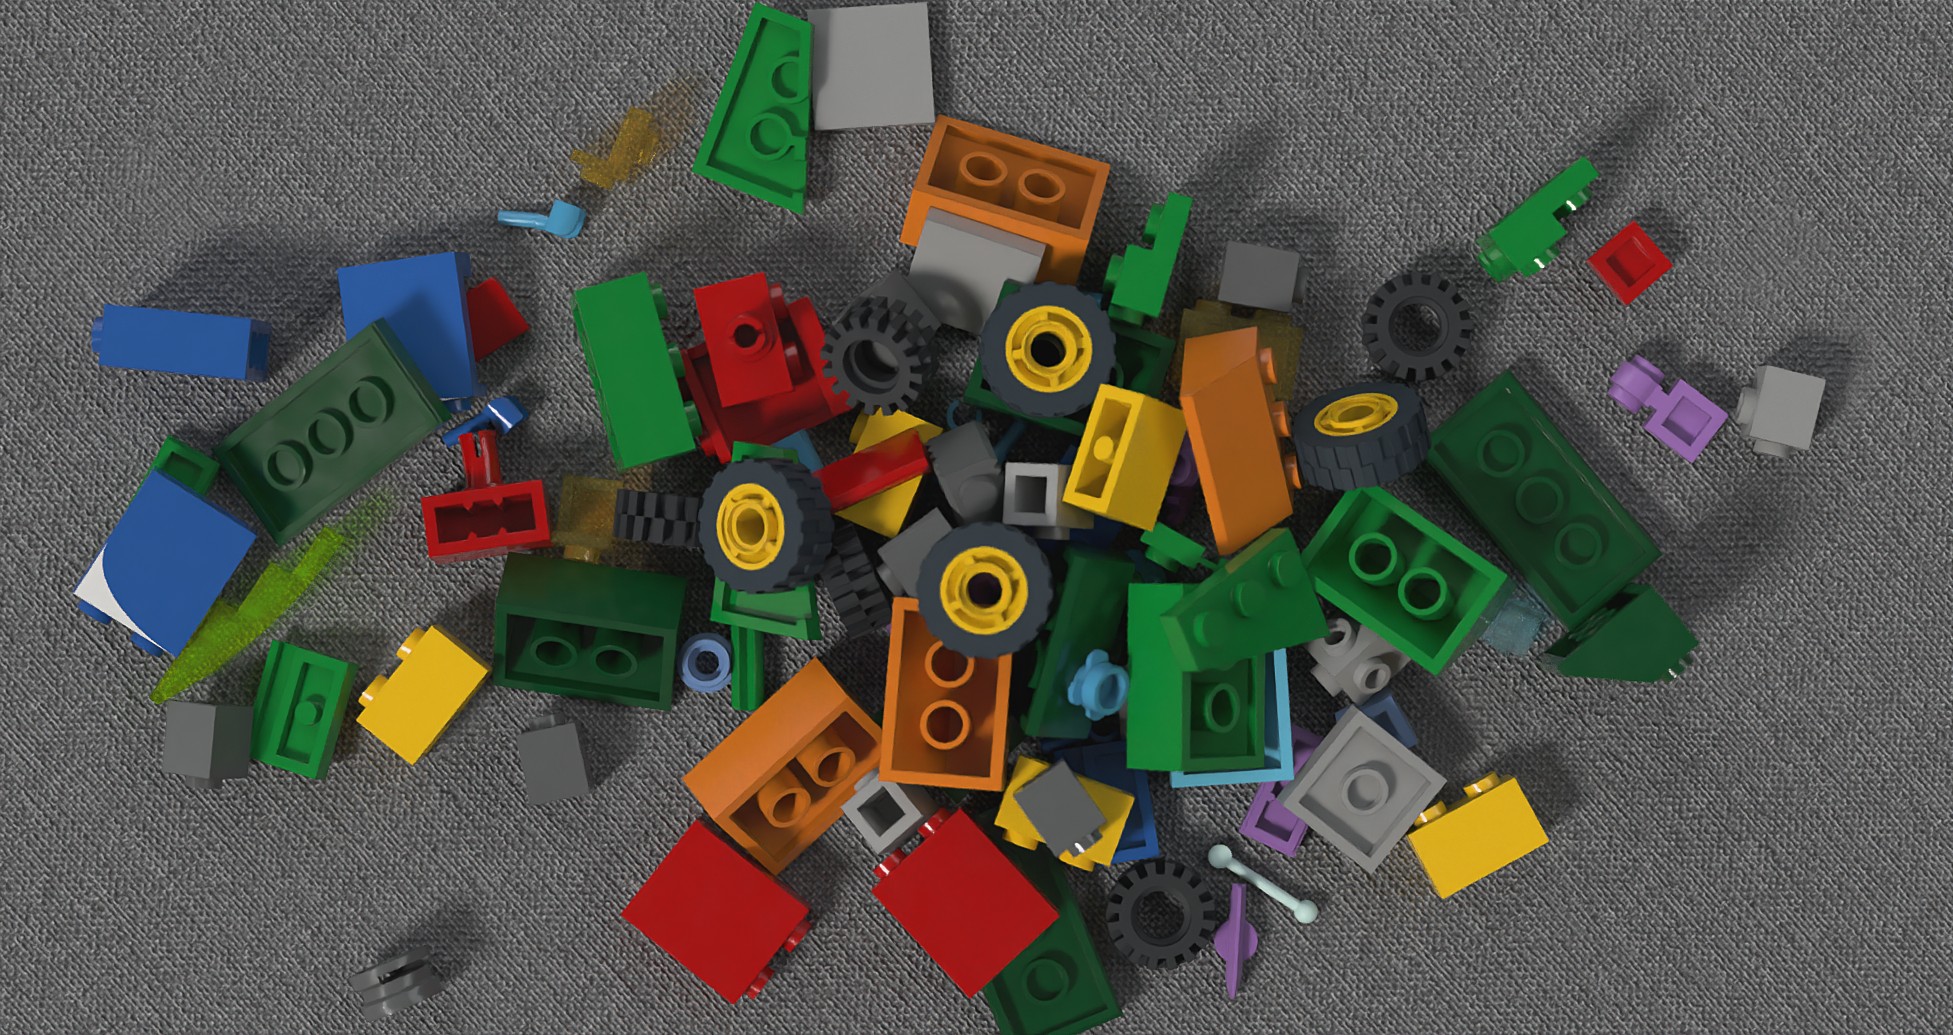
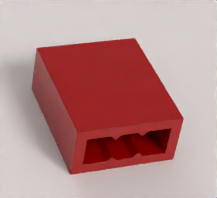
(963, 898)
(719, 912)

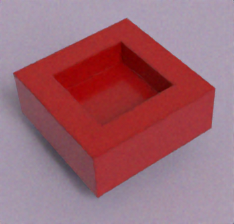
(1629, 263)

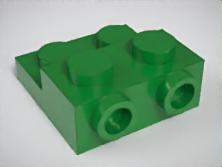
(1528, 234)
(1142, 275)

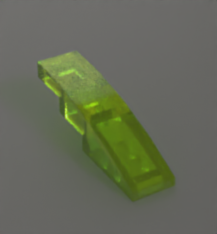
(234, 629)

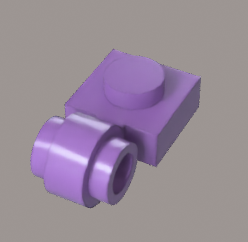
(1679, 418)

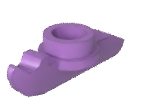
(1184, 483)
(1235, 939)

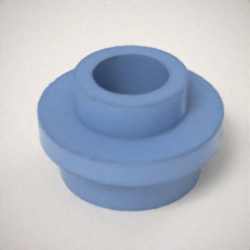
(688, 667)

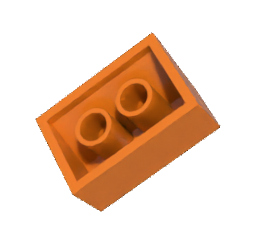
(1012, 188)
(1238, 435)
(943, 710)
(789, 767)

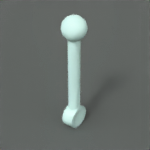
(1221, 857)

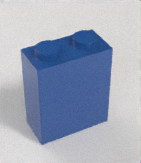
(182, 343)

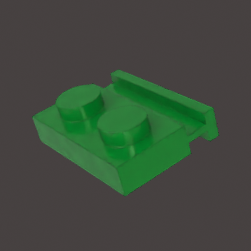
(1172, 549)
(300, 709)

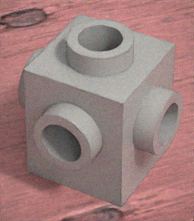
(1353, 659)

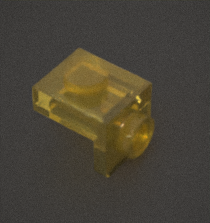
(634, 146)
(586, 518)

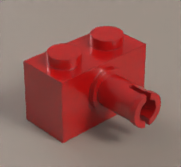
(747, 340)
(487, 514)

